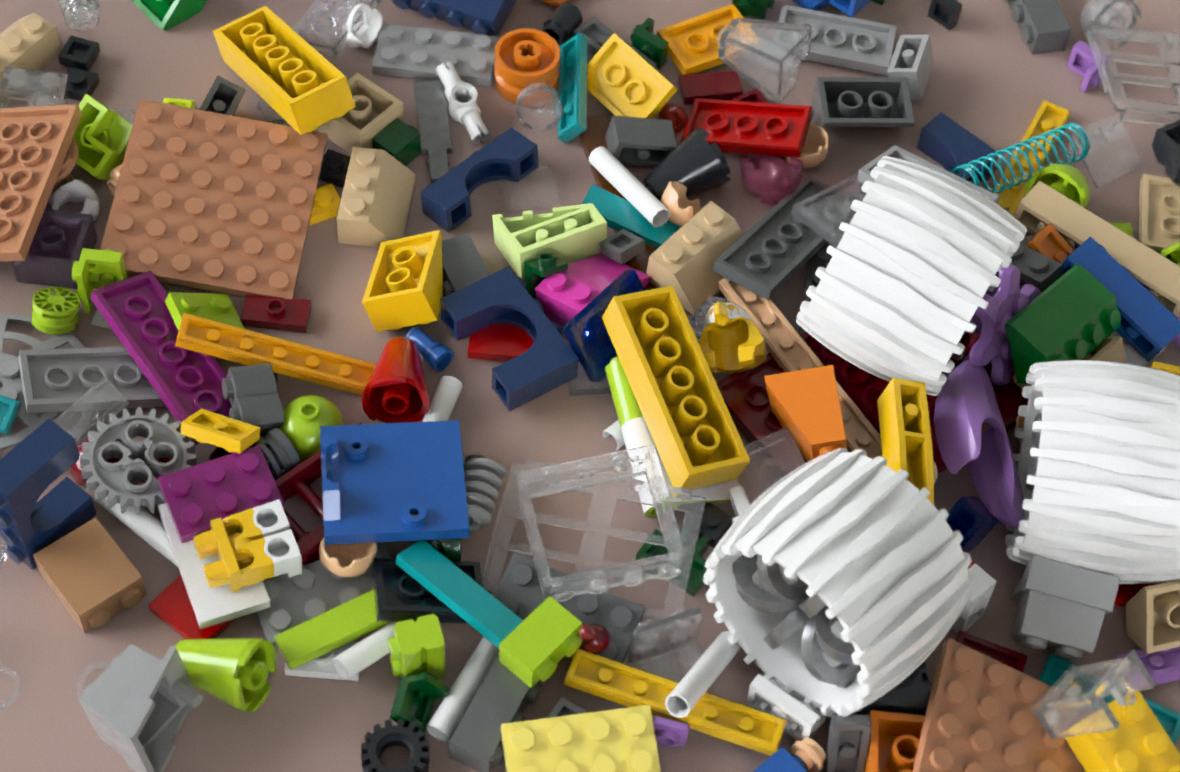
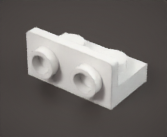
(772, 699)

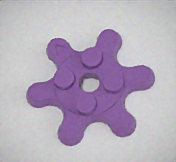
(994, 342)

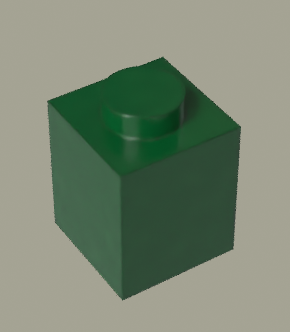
(399, 141)

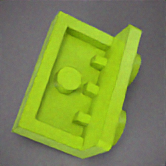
(95, 271)

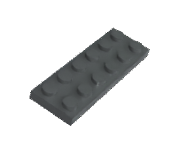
(773, 246)

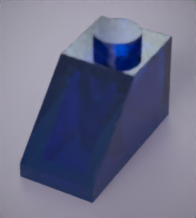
(972, 520)

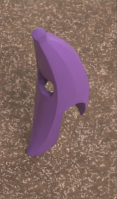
(960, 410)

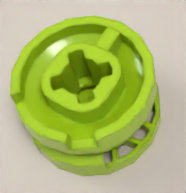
(54, 312)

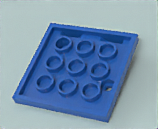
(386, 473)

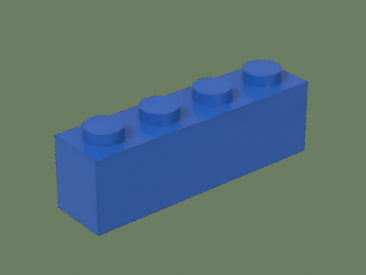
(1144, 320)

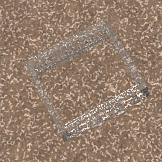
(593, 472)

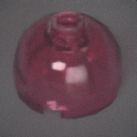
(770, 177)

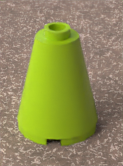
(230, 668)

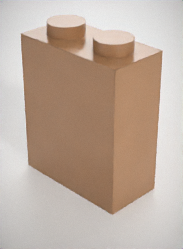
(90, 575)

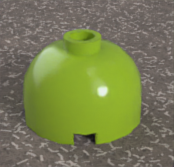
(1065, 180)
(303, 422)

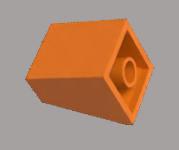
(809, 407)

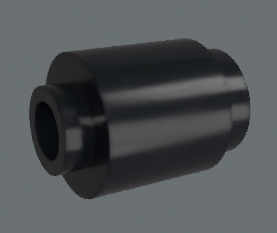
(563, 22)

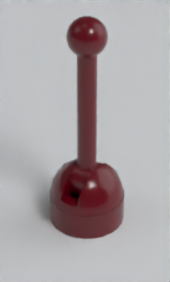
(596, 643)

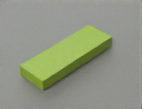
(329, 630)

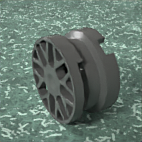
(278, 452)

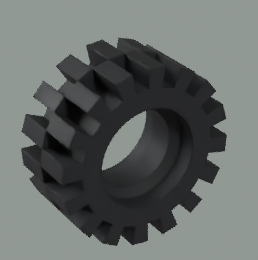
(391, 736)

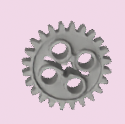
(115, 479)

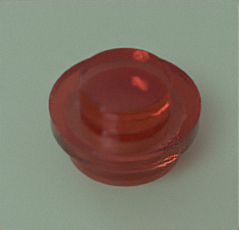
(675, 113)

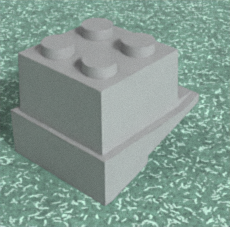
(1062, 607)
(141, 706)

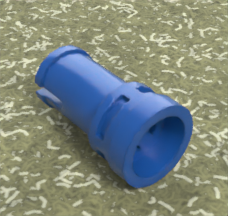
(434, 352)

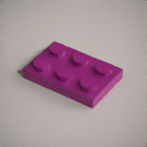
(217, 490)

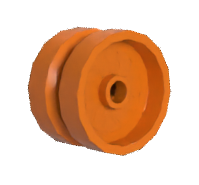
(524, 59)

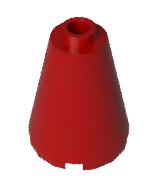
(397, 385)

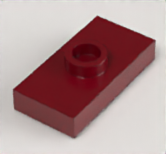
(276, 313)

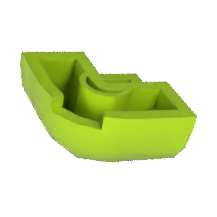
(101, 138)

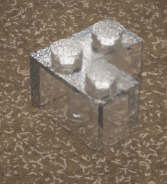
(33, 88)

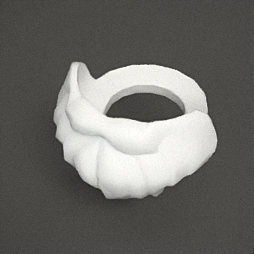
(368, 31)
(76, 192)

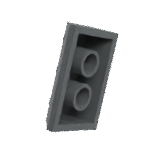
(862, 102)

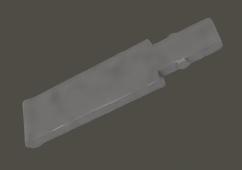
(433, 125)

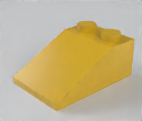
(406, 282)

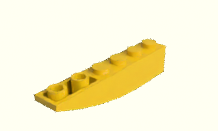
(907, 432)

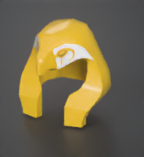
(731, 339)

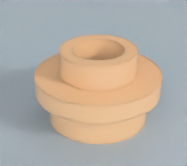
(810, 753)

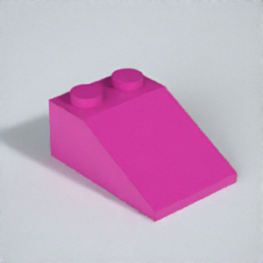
(571, 290)

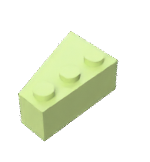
(567, 232)

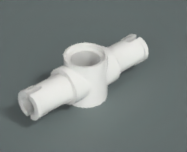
(468, 111)

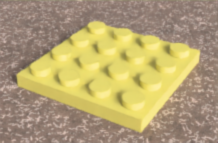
(583, 742)

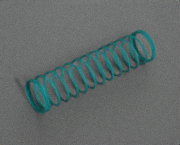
(1085, 150)

